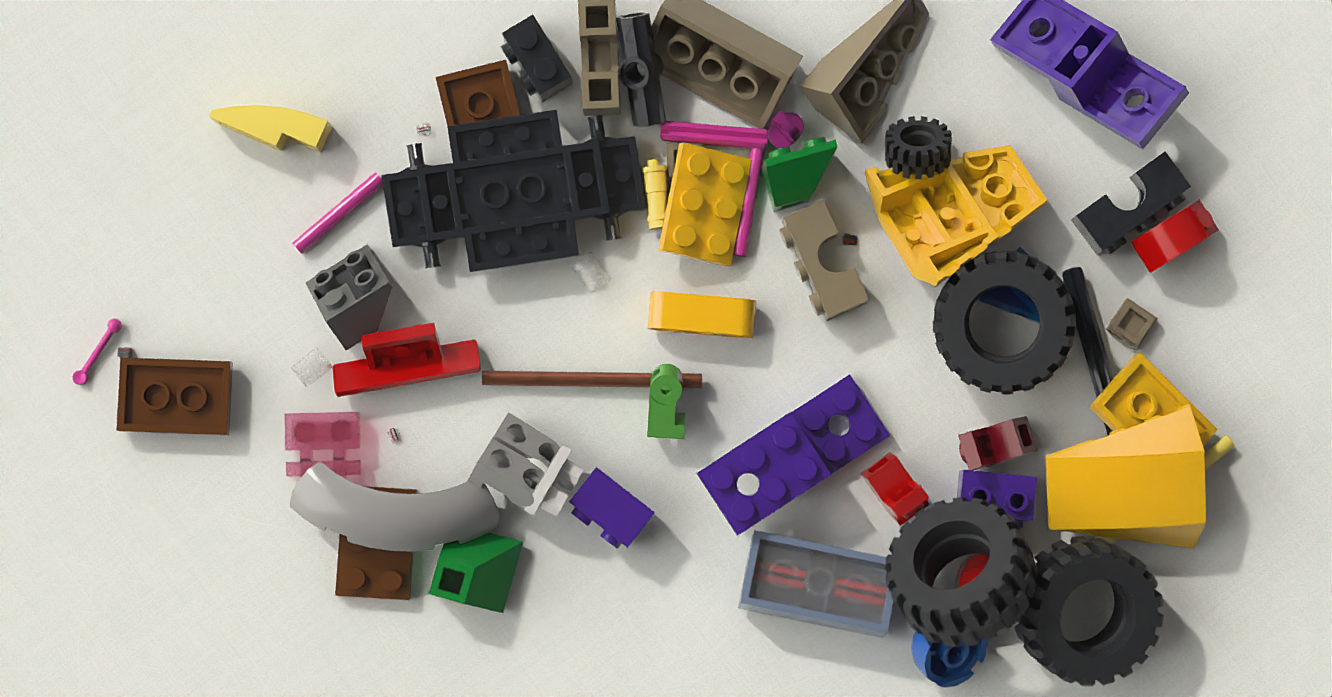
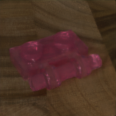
(323, 432)

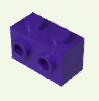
(1010, 491)
(611, 508)

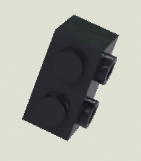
(537, 59)

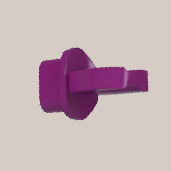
(785, 129)

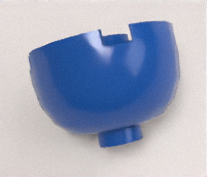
(946, 664)

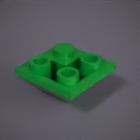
(796, 174)
(477, 571)

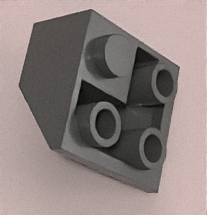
(352, 296)

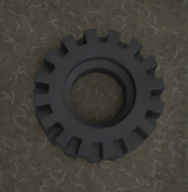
(918, 147)

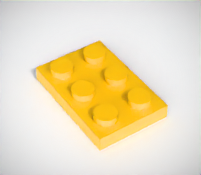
(704, 204)
(1142, 393)

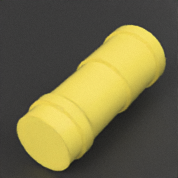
(656, 192)

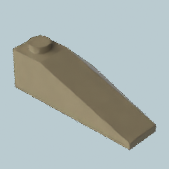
(857, 74)

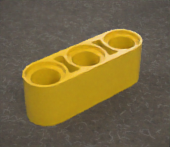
(701, 314)

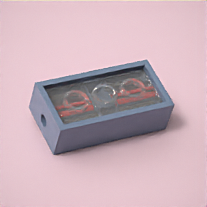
(816, 584)

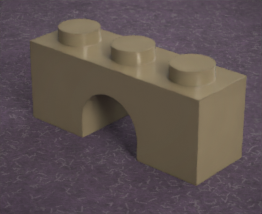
(599, 57)
(832, 291)

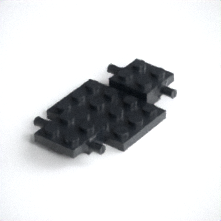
(513, 191)

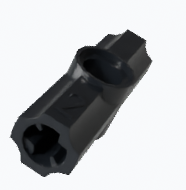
(638, 47)

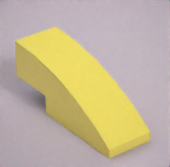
(274, 125)

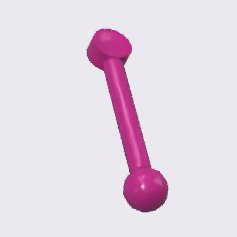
(81, 376)

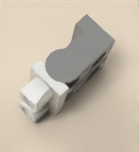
(524, 466)

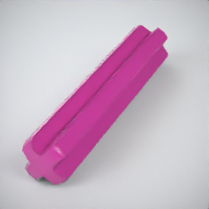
(714, 135)

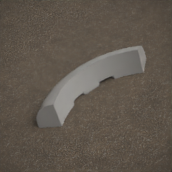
(393, 519)

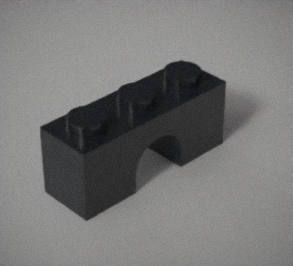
(1158, 185)

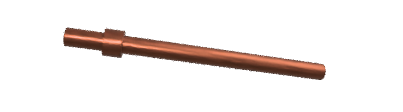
(579, 379)

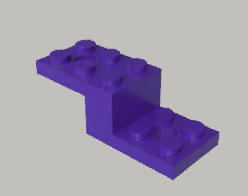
(1090, 68)
(793, 455)

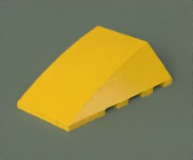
(955, 214)
(1133, 483)

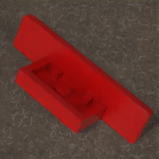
(403, 359)

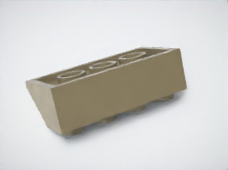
(723, 59)

